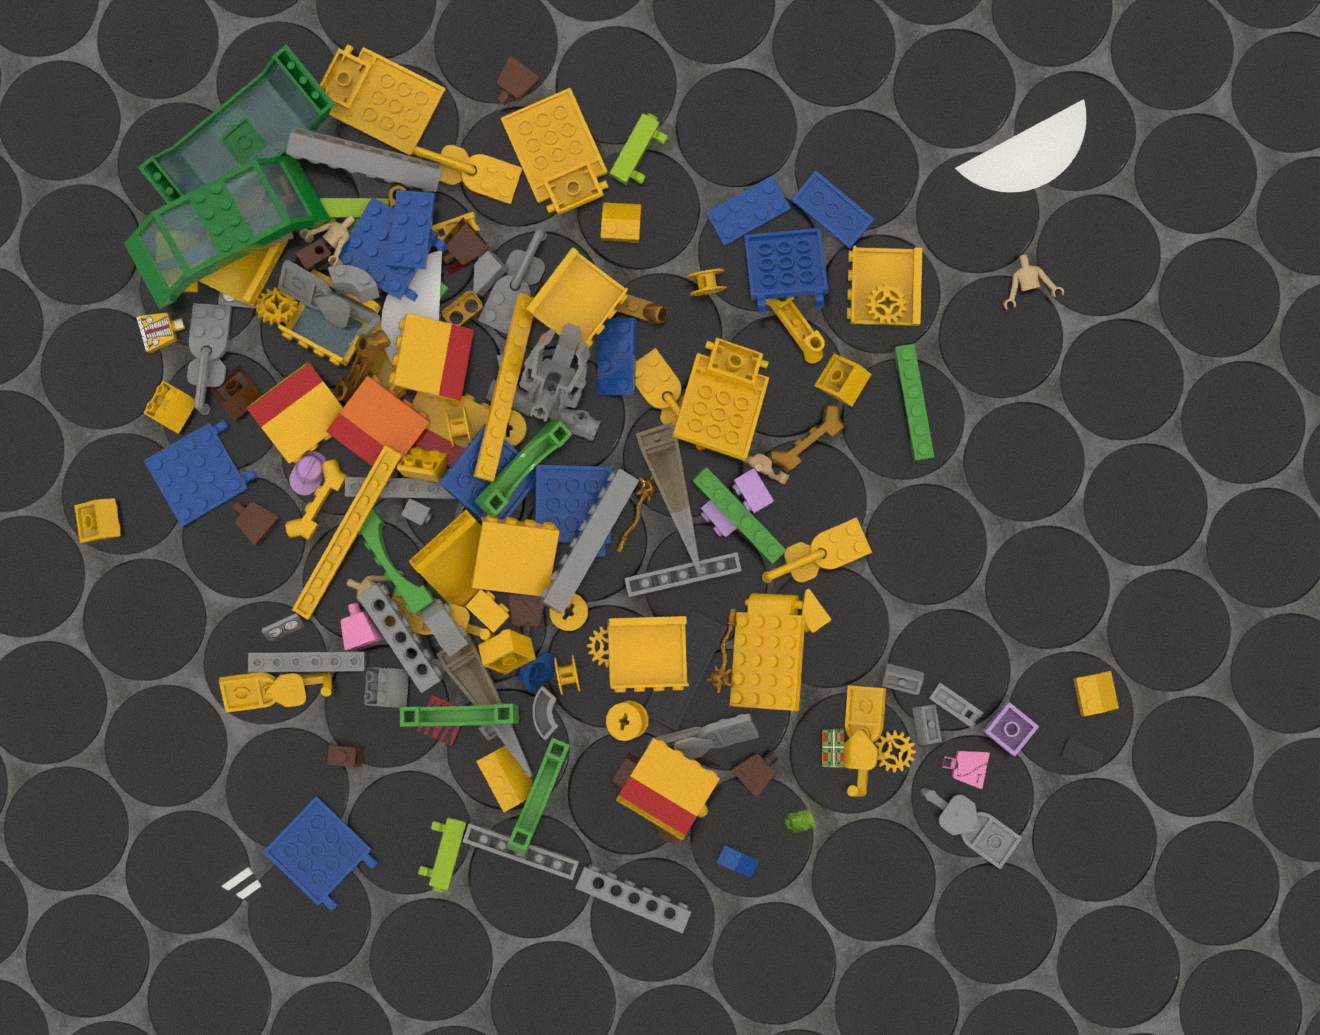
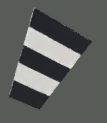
(242, 883)

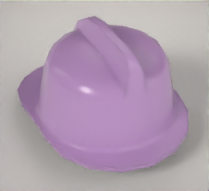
(307, 473)

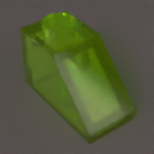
(800, 820)

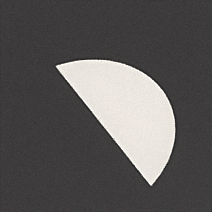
(1031, 156)
(427, 286)

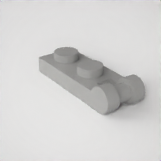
(955, 705)

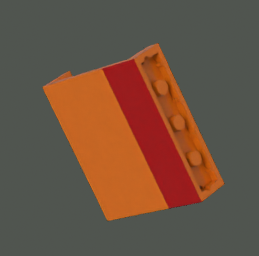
(377, 419)

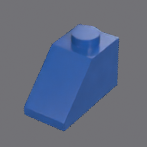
(737, 861)

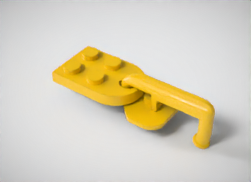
(493, 177)
(657, 379)
(839, 544)
(459, 613)
(263, 689)
(863, 711)

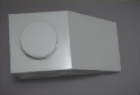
(487, 272)

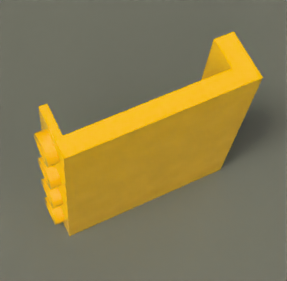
(883, 266)
(578, 296)
(514, 555)
(647, 653)

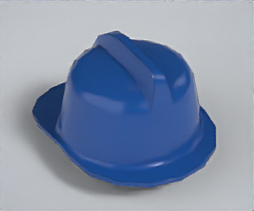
(537, 671)

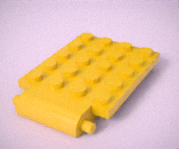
(381, 98)
(557, 152)
(723, 399)
(768, 653)

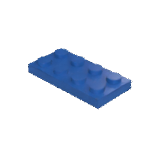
(832, 209)
(748, 210)
(411, 229)
(617, 357)

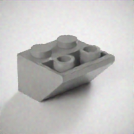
(386, 687)

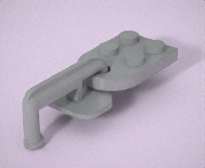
(523, 271)
(319, 296)
(208, 329)
(698, 740)
(977, 829)

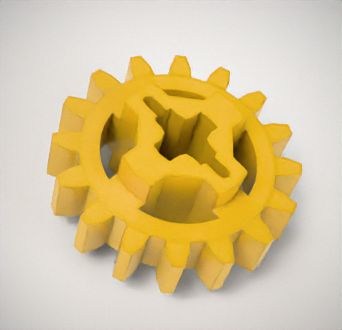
(899, 302)
(268, 310)
(597, 655)
(902, 748)

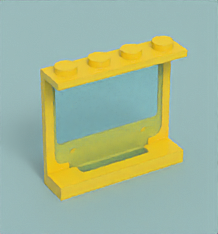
(326, 339)

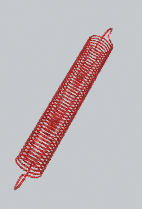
(455, 267)

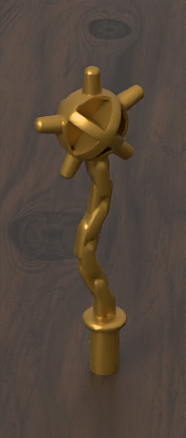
(647, 489)
(720, 677)

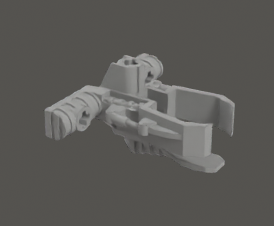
(553, 383)

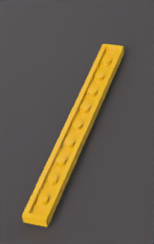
(504, 390)
(347, 532)

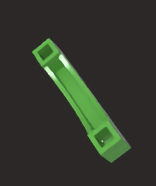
(914, 402)
(497, 493)
(738, 514)
(416, 597)
(459, 715)
(538, 796)

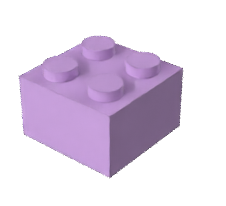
(752, 491)
(1010, 729)

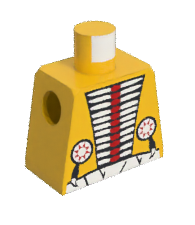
(158, 330)

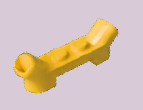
(798, 327)
(333, 480)

